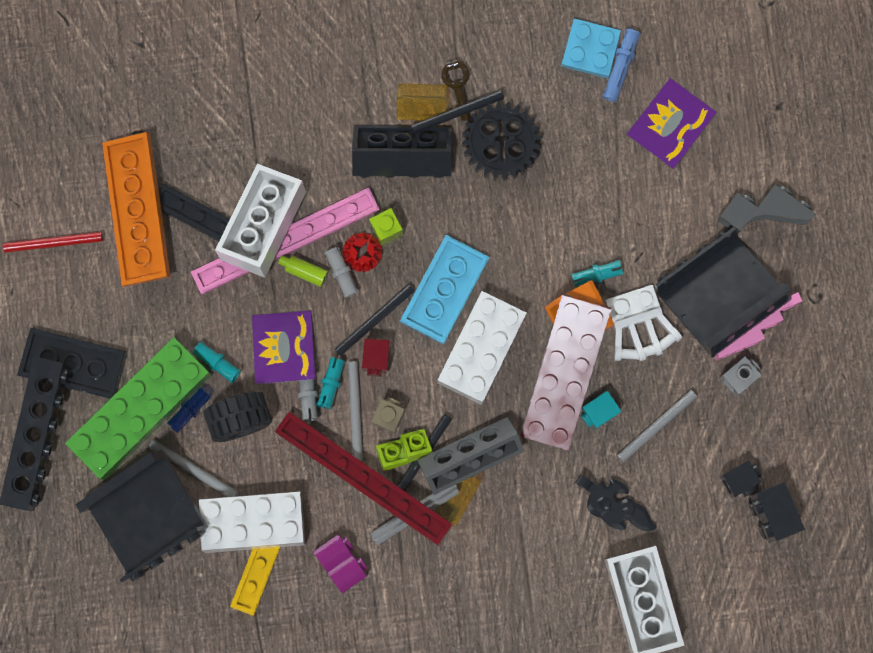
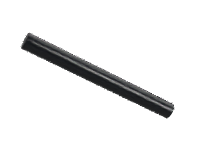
(456, 112)
(374, 320)
(433, 439)

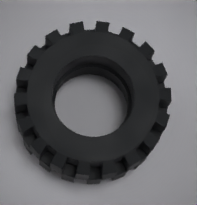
(237, 416)

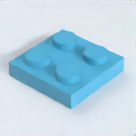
(591, 48)

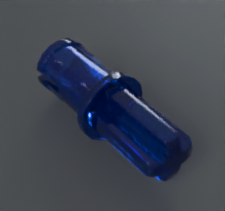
(189, 410)

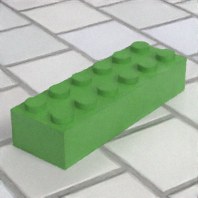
(138, 409)

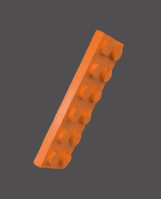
(136, 209)

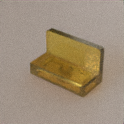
(420, 101)
(455, 507)

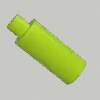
(304, 270)

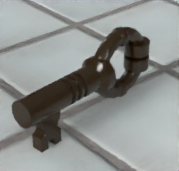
(458, 85)

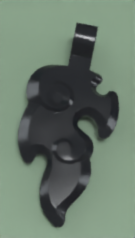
(603, 504)

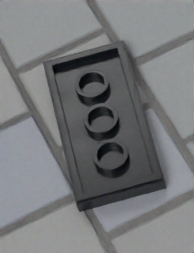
(92, 366)

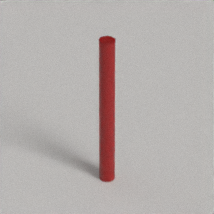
(52, 242)

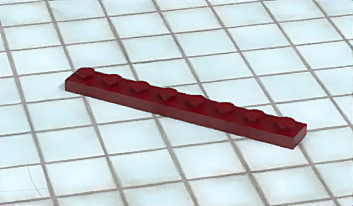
(364, 478)

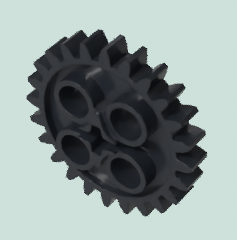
(479, 142)

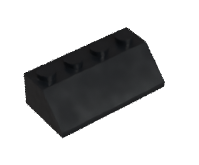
(399, 152)

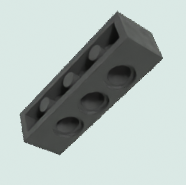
(471, 455)

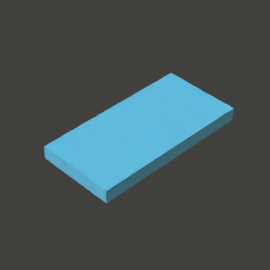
(444, 289)

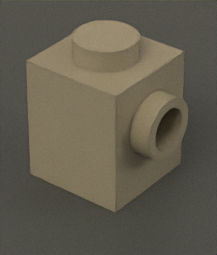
(388, 415)

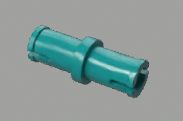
(597, 273)
(216, 362)
(330, 383)

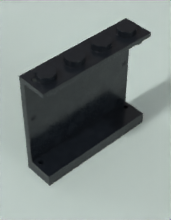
(721, 292)
(145, 514)

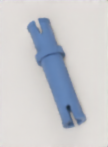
(623, 60)

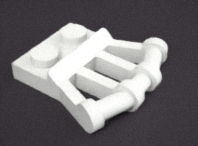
(634, 309)

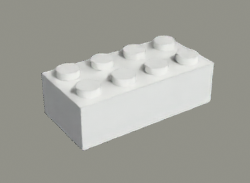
(261, 220)
(481, 348)
(252, 522)
(644, 601)

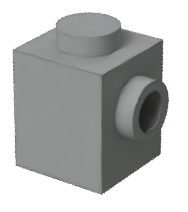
(741, 376)

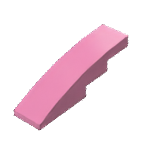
(755, 335)

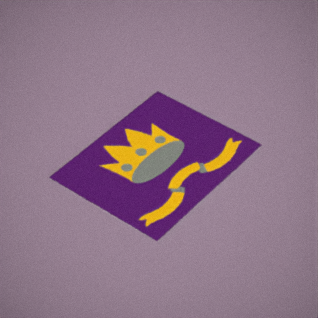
(671, 123)
(283, 347)

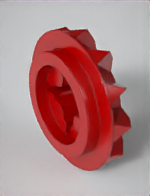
(364, 263)

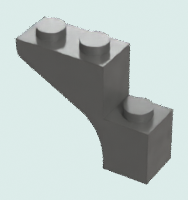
(776, 206)

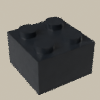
(776, 513)

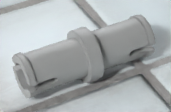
(341, 272)
(308, 399)

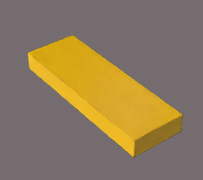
(254, 579)

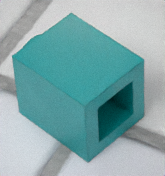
(600, 411)

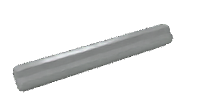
(396, 525)

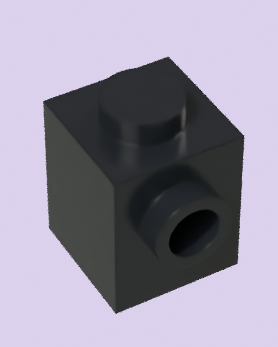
(741, 479)

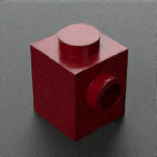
(375, 357)

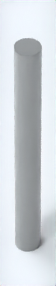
(355, 410)
(657, 426)
(194, 470)

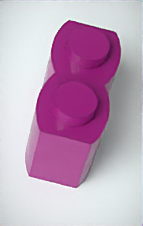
(340, 563)

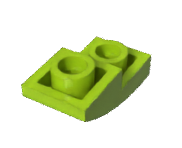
(403, 451)

